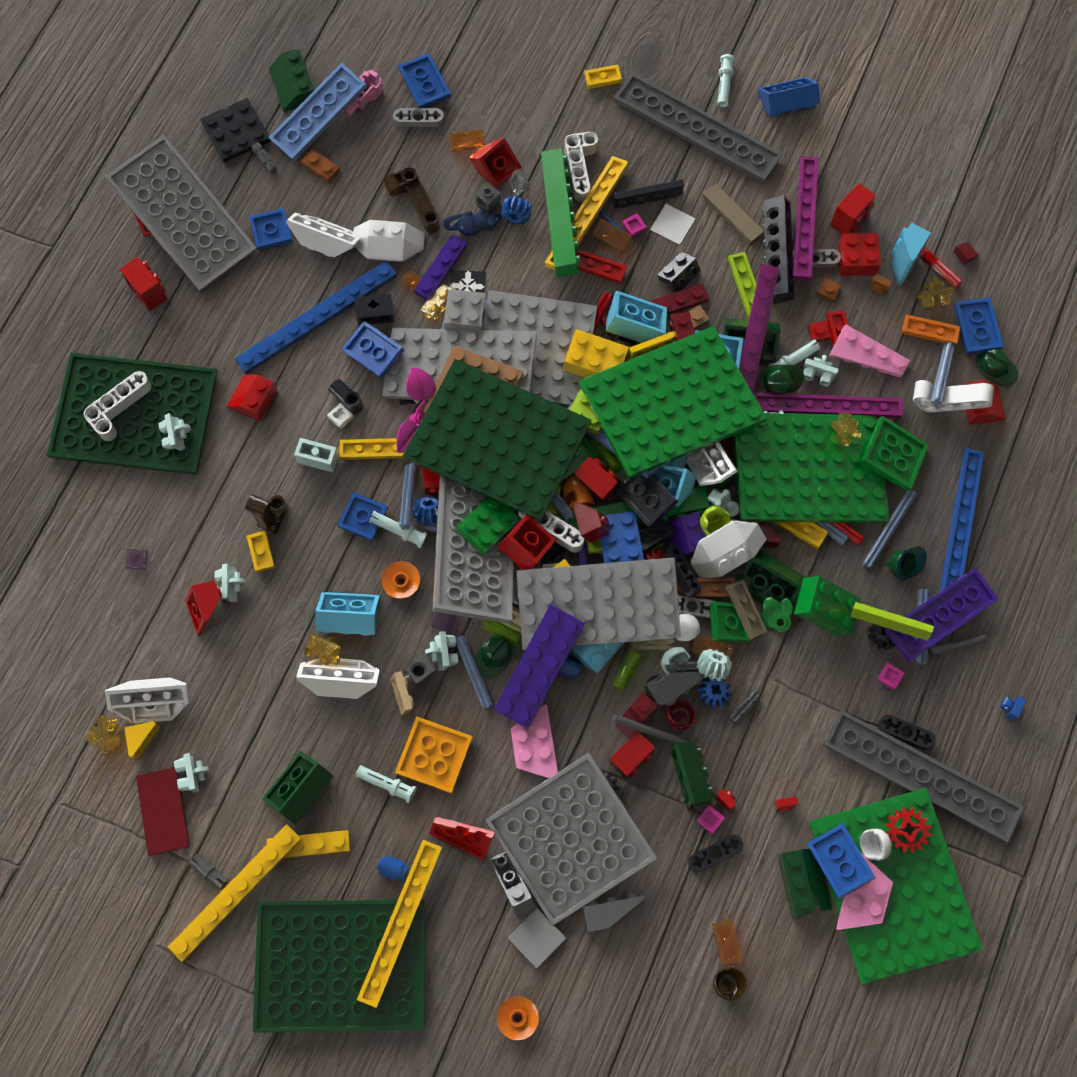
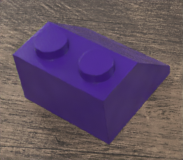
(687, 533)

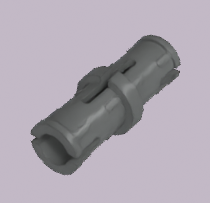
(208, 872)

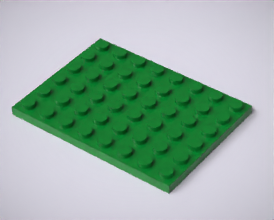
(671, 402)
(801, 474)
(926, 905)

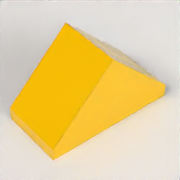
(139, 737)

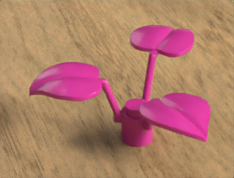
(418, 387)

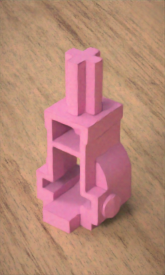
(376, 88)

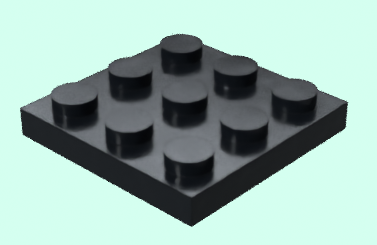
(235, 129)

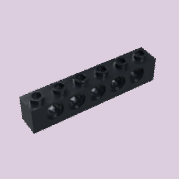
(780, 208)

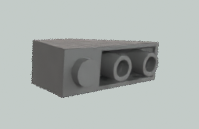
(672, 685)
(513, 885)
(604, 915)

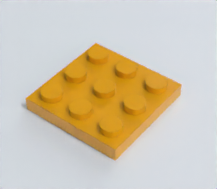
(434, 755)

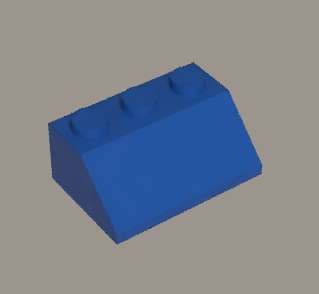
(789, 96)

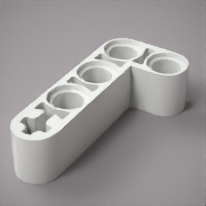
(580, 149)
(955, 397)
(120, 403)
(562, 539)

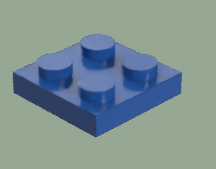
(270, 229)
(357, 516)

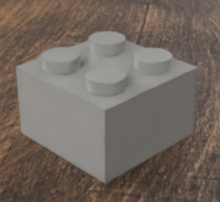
(464, 310)

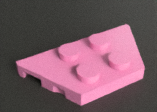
(535, 746)
(867, 903)

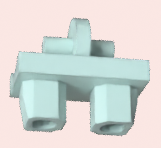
(819, 368)
(176, 432)
(724, 500)
(230, 582)
(439, 651)
(187, 764)

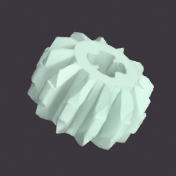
(714, 664)

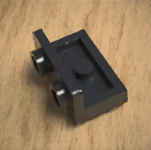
(680, 271)

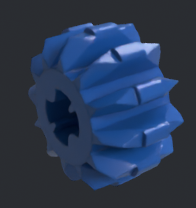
(516, 210)
(426, 510)
(721, 695)

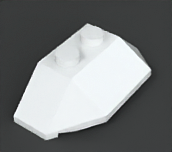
(322, 235)
(388, 240)
(711, 464)
(727, 548)
(345, 680)
(148, 699)

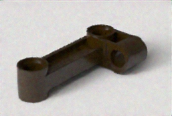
(398, 183)
(265, 513)

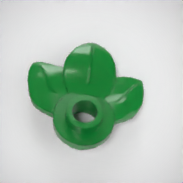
(774, 611)

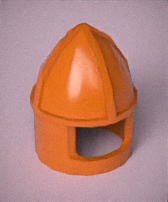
(577, 491)

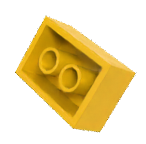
(592, 354)

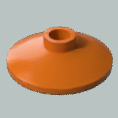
(397, 571)
(505, 1018)

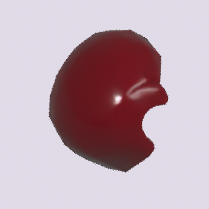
(681, 715)

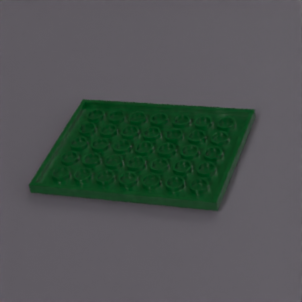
(175, 390)
(497, 439)
(317, 960)

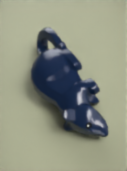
(472, 224)

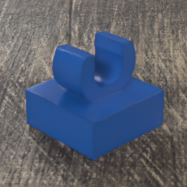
(1013, 707)

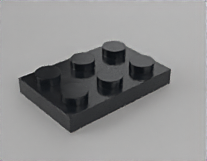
(647, 498)

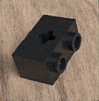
(382, 314)

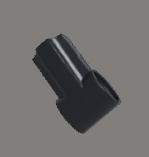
(346, 396)

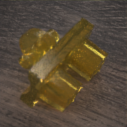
(927, 296)
(846, 429)
(325, 649)
(107, 743)

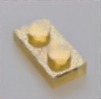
(436, 303)

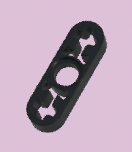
(686, 580)
(894, 721)
(731, 851)

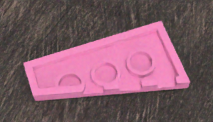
(863, 350)

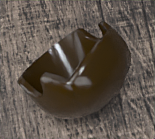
(729, 983)

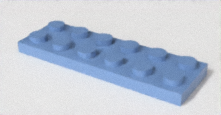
(318, 111)

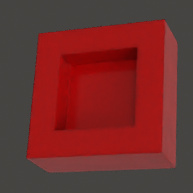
(819, 331)
(726, 799)
(786, 804)

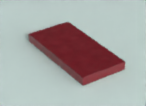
(162, 811)

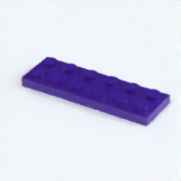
(945, 612)
(539, 666)

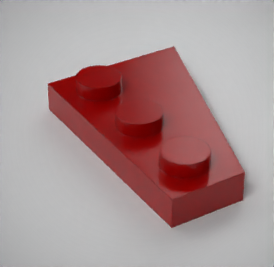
(463, 836)

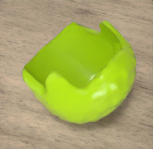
(714, 519)

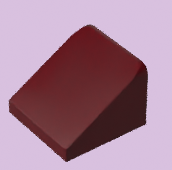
(965, 253)

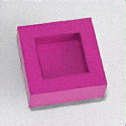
(634, 225)
(890, 676)
(710, 819)

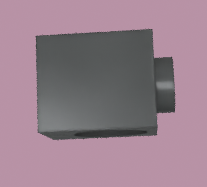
(488, 198)
(423, 663)

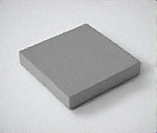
(536, 938)

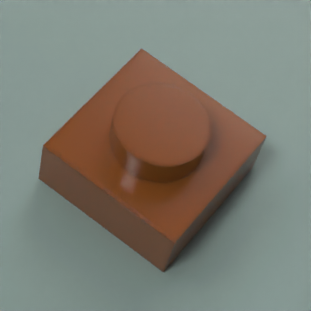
(880, 284)
(829, 290)

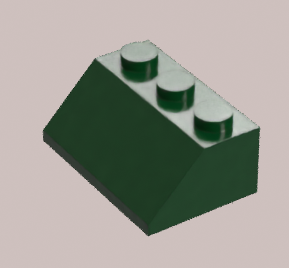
(291, 79)
(738, 328)
(771, 578)
(691, 774)
(298, 787)
(804, 882)

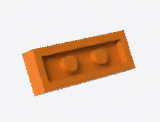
(930, 329)

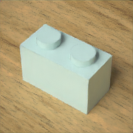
(316, 455)

